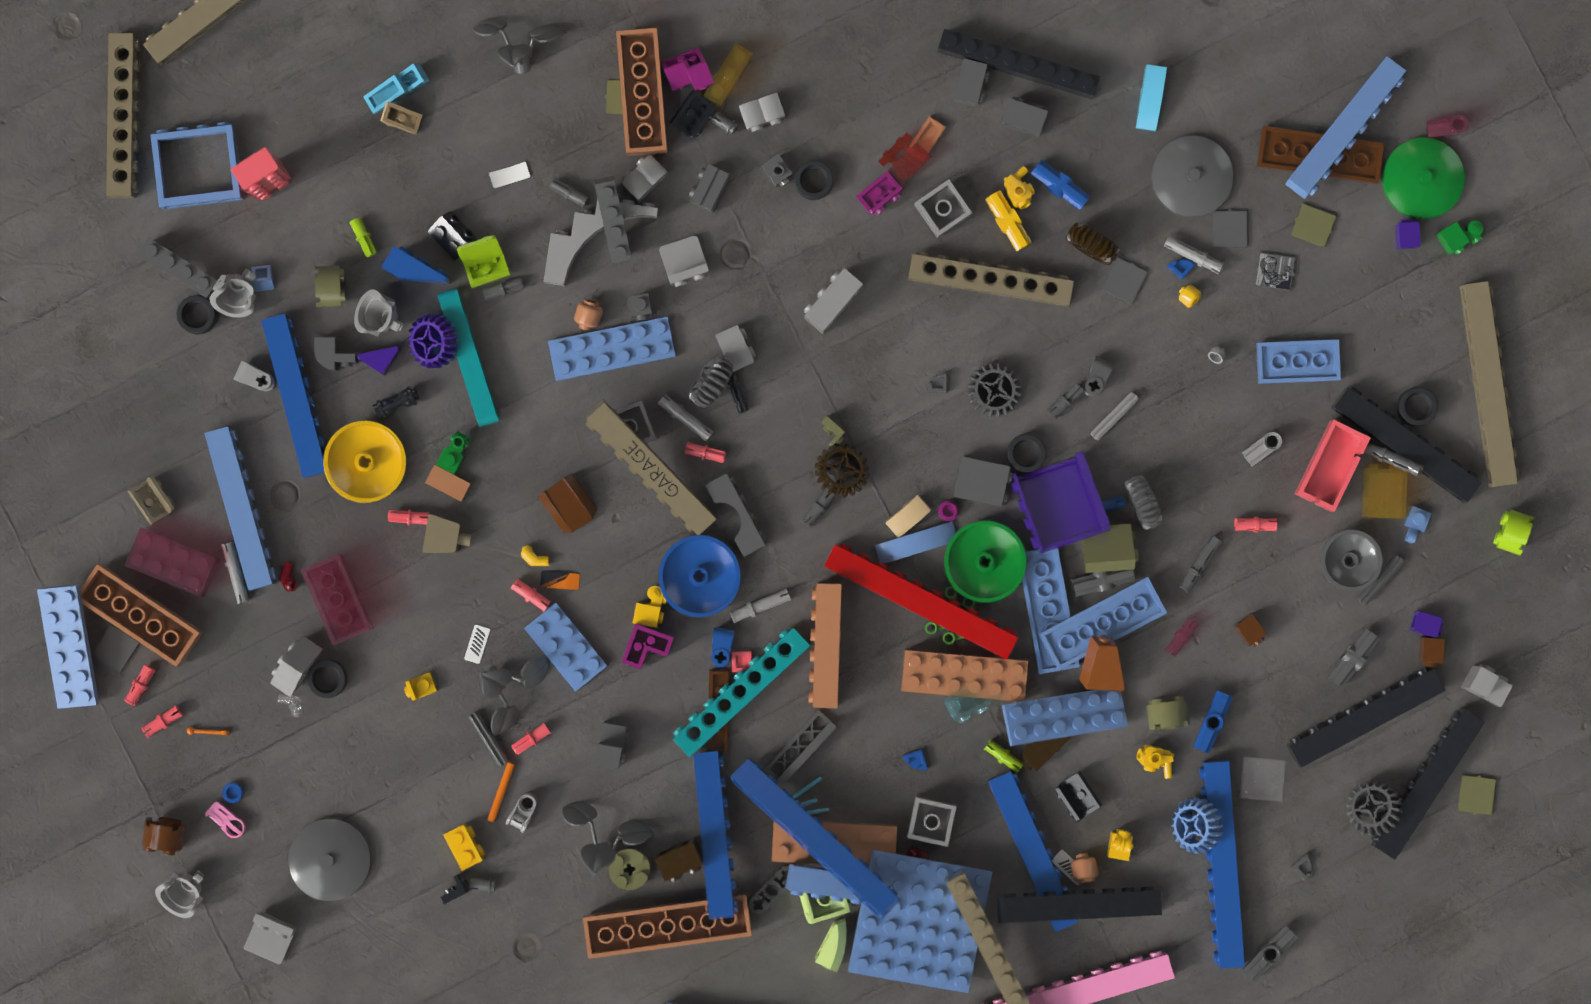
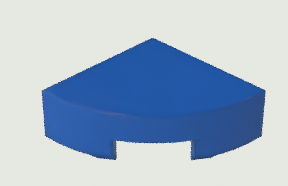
(1181, 267)
(916, 760)

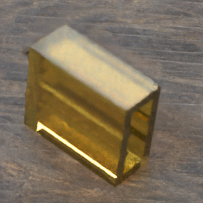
(1384, 492)

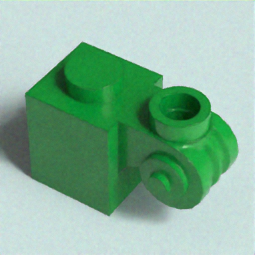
(1455, 239)
(452, 458)

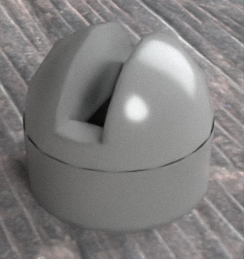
(1217, 354)

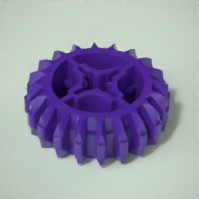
(433, 341)

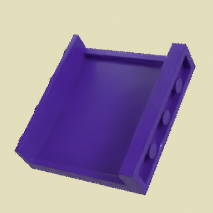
(1061, 504)

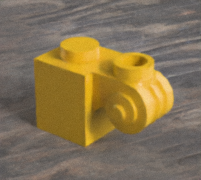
(650, 613)
(1120, 845)

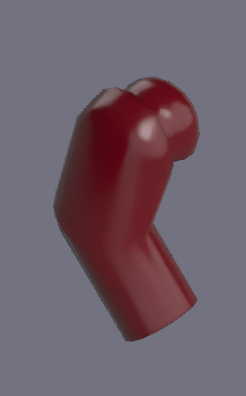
(286, 578)
(916, 852)

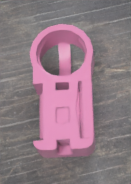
(223, 816)

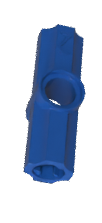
(1060, 185)
(1217, 708)

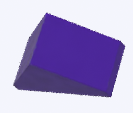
(380, 359)

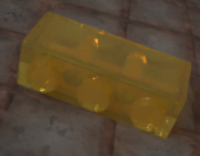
(728, 75)

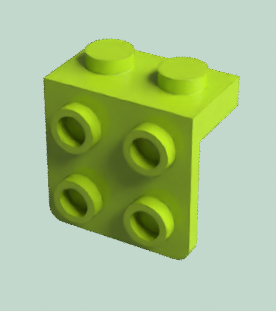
(483, 261)

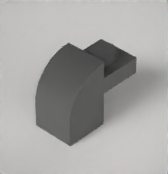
(327, 354)

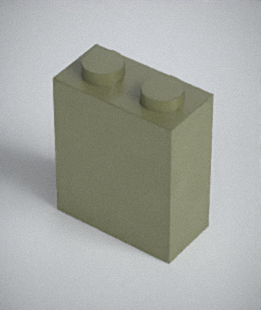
(1110, 550)

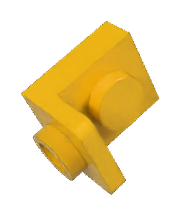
(420, 686)

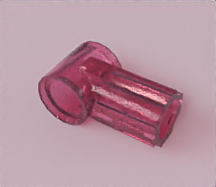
(1444, 126)

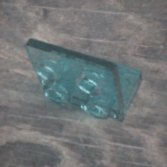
(952, 706)

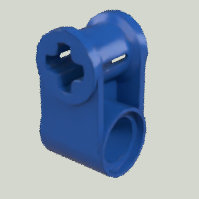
(722, 642)

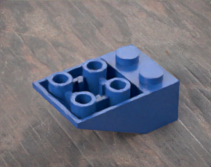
(408, 269)

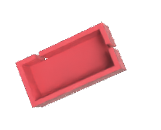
(261, 174)
(1332, 465)

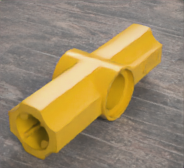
(1008, 220)

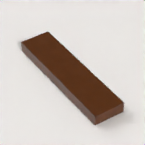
(717, 680)

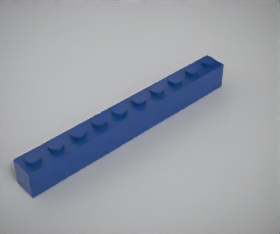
(815, 839)
(1223, 869)

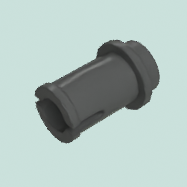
(725, 123)
(483, 884)

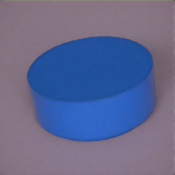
(233, 792)

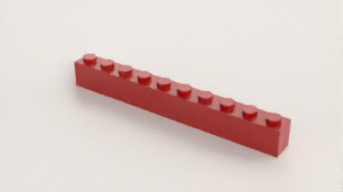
(921, 601)

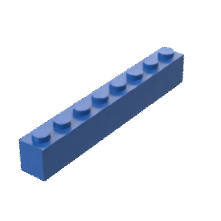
(295, 394)
(714, 836)
(1027, 838)

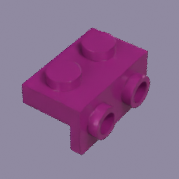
(880, 193)

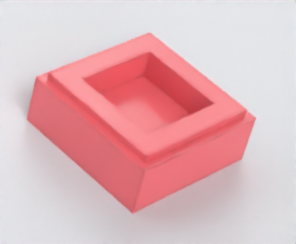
(740, 660)

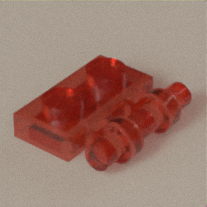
(909, 163)

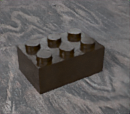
(679, 860)

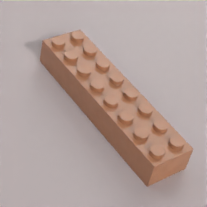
(662, 927)

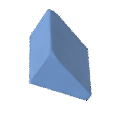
(264, 278)

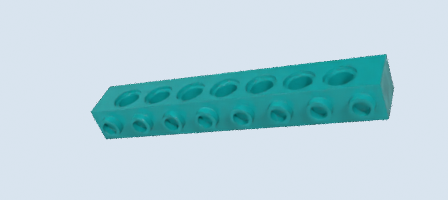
(691, 745)

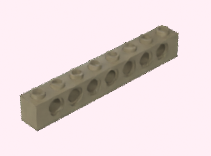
(116, 45)
(979, 284)

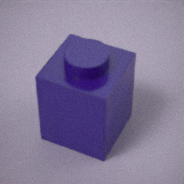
(1407, 234)
(1426, 624)

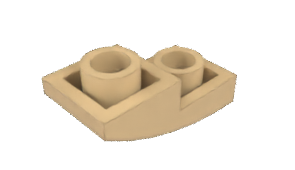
(908, 516)

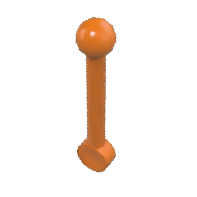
(191, 730)

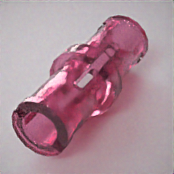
(1181, 637)

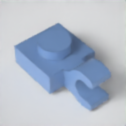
(1416, 521)

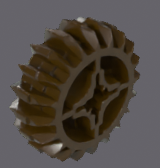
(1092, 243)
(833, 469)

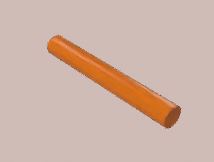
(501, 792)

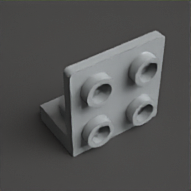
(270, 937)

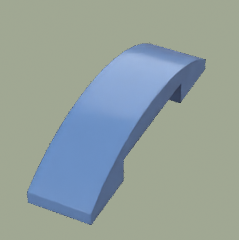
(915, 543)

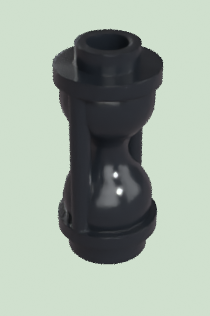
(386, 407)

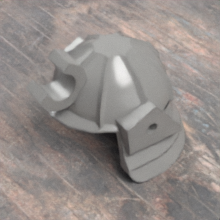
(234, 294)
(376, 314)
(181, 893)

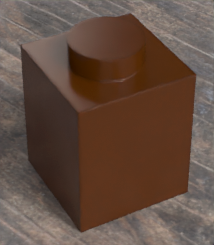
(1250, 630)
(1431, 651)

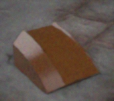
(568, 504)

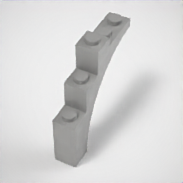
(565, 248)

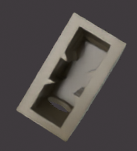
(444, 536)

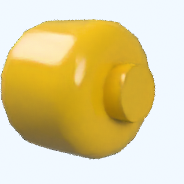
(1189, 295)

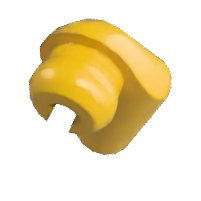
(532, 559)

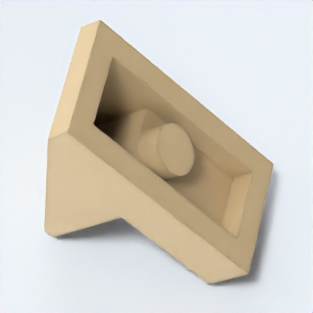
(401, 118)

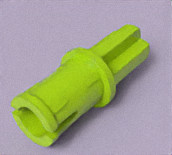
(363, 237)

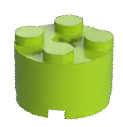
(1514, 531)

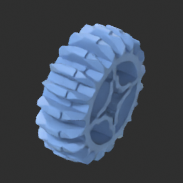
(1190, 826)

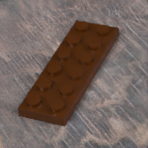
(1287, 149)

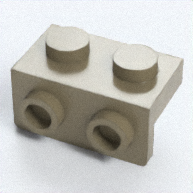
(152, 500)

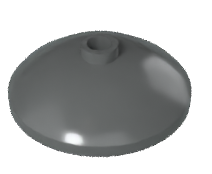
(1365, 560)

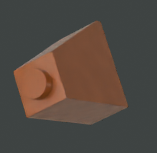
(1102, 665)

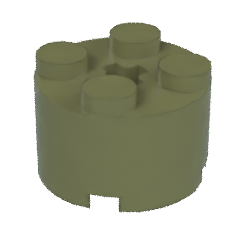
(329, 286)
(1168, 714)
(637, 859)

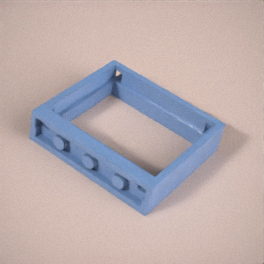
(198, 199)

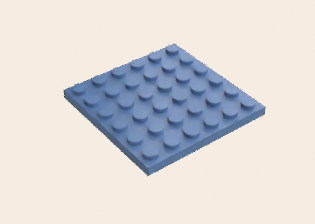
(925, 932)

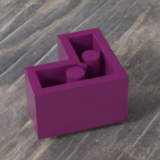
(687, 69)
(641, 641)

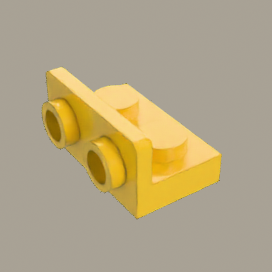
(464, 846)

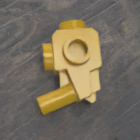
(1018, 192)
(1155, 757)

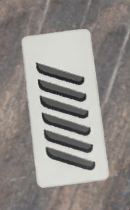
(477, 644)
(1062, 861)

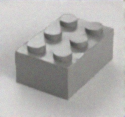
(832, 300)

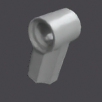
(1260, 449)

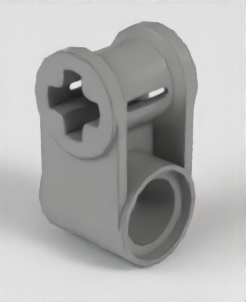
(251, 376)
(521, 815)

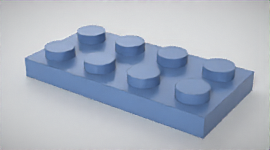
(1298, 361)
(565, 647)

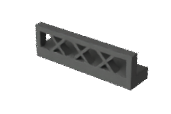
(806, 753)

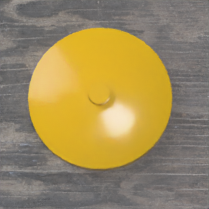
(364, 461)

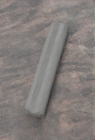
(1114, 416)

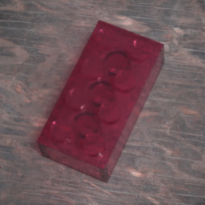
(172, 562)
(337, 599)

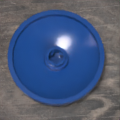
(699, 576)

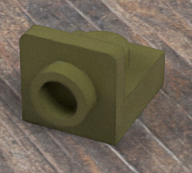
(830, 428)

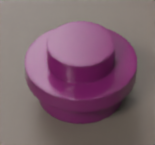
(948, 511)

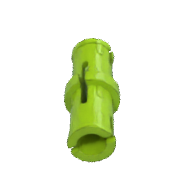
(1003, 756)

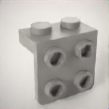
(684, 261)

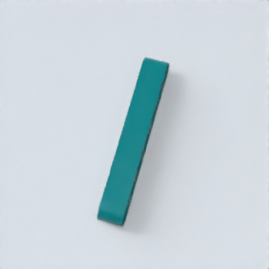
(469, 359)

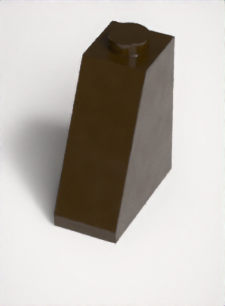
(1038, 753)

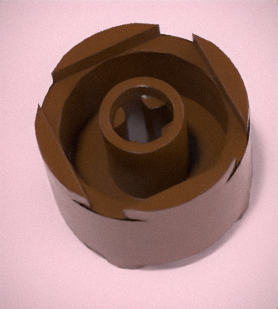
(163, 835)

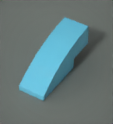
(396, 87)
(1151, 97)

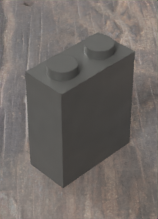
(982, 482)

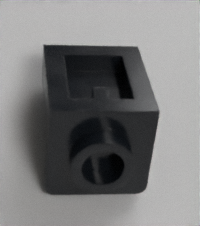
(453, 893)

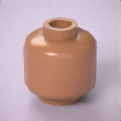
(588, 314)
(1084, 869)

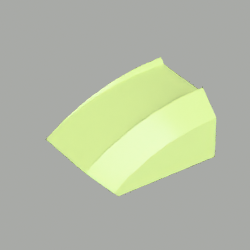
(822, 909)
(833, 947)

